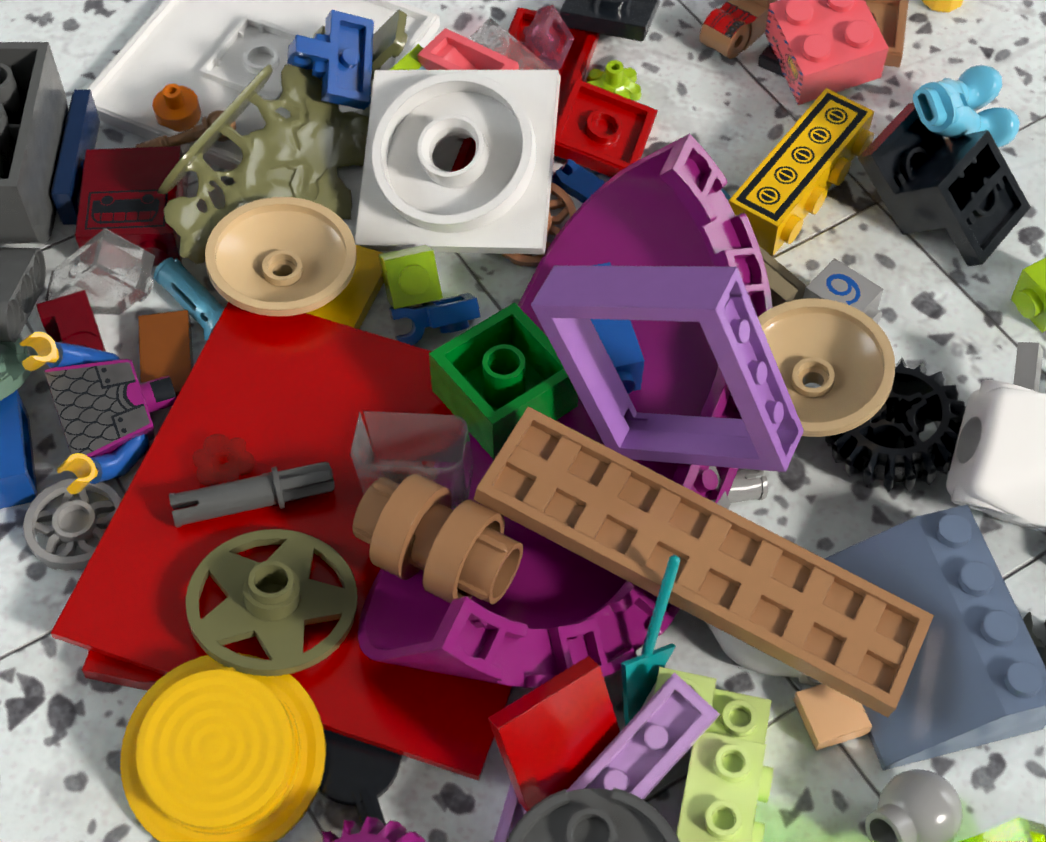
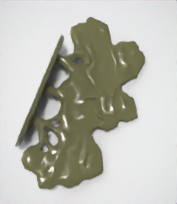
(281, 160)

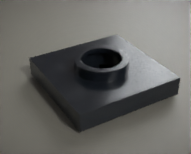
(611, 17)

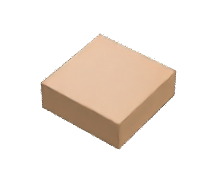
(830, 716)

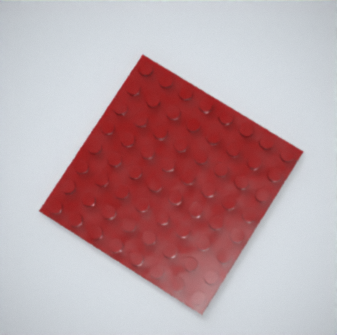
(296, 402)

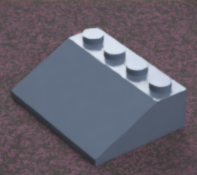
(977, 665)

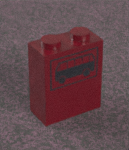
(123, 197)

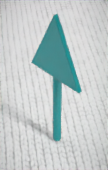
(642, 671)

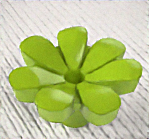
(616, 80)

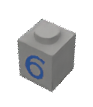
(846, 286)

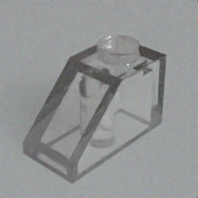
(108, 270)

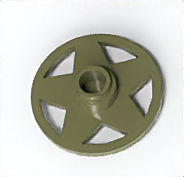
(271, 602)

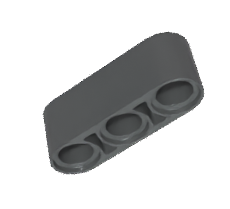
(20, 287)

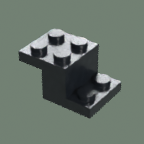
(945, 184)

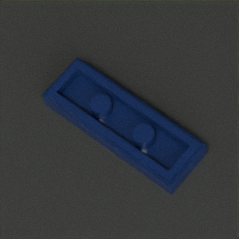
(79, 134)

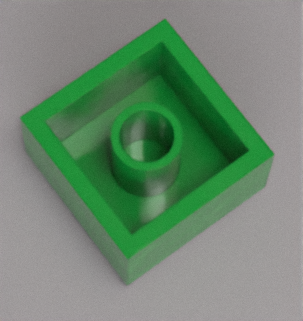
(499, 372)

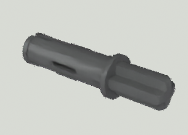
(252, 493)

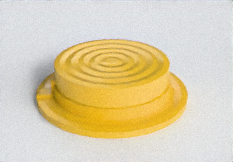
(222, 755)

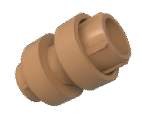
(417, 530)

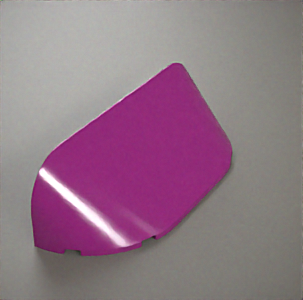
(560, 604)

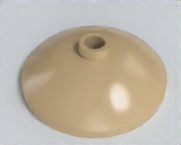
(280, 256)
(840, 352)

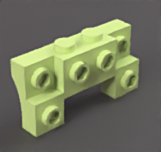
(725, 767)

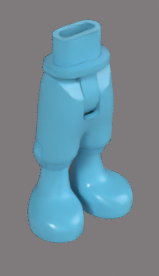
(951, 106)

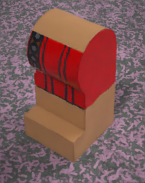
(735, 26)

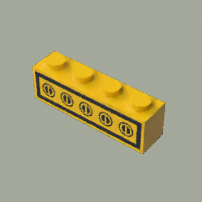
(803, 168)

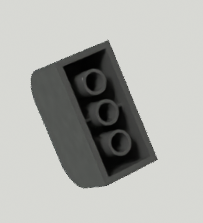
(30, 140)

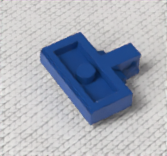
(339, 58)

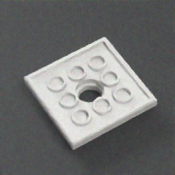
(491, 203)

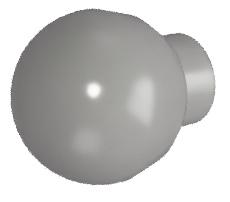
(916, 809)

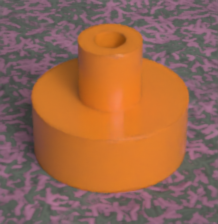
(177, 108)

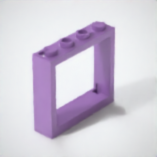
(705, 295)

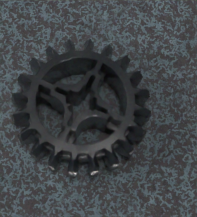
(890, 443)

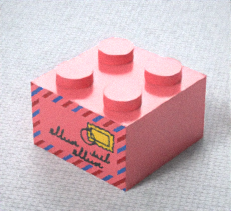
(825, 45)

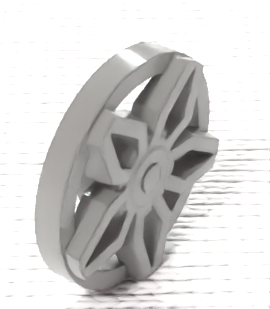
(71, 523)

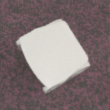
(1002, 455)

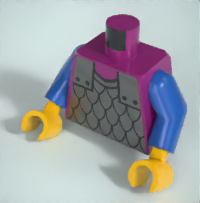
(98, 407)

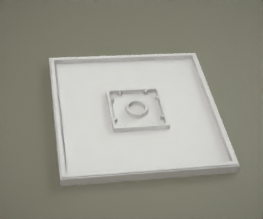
(219, 51)

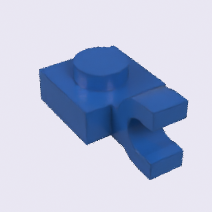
(448, 314)

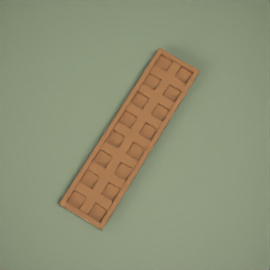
(728, 566)

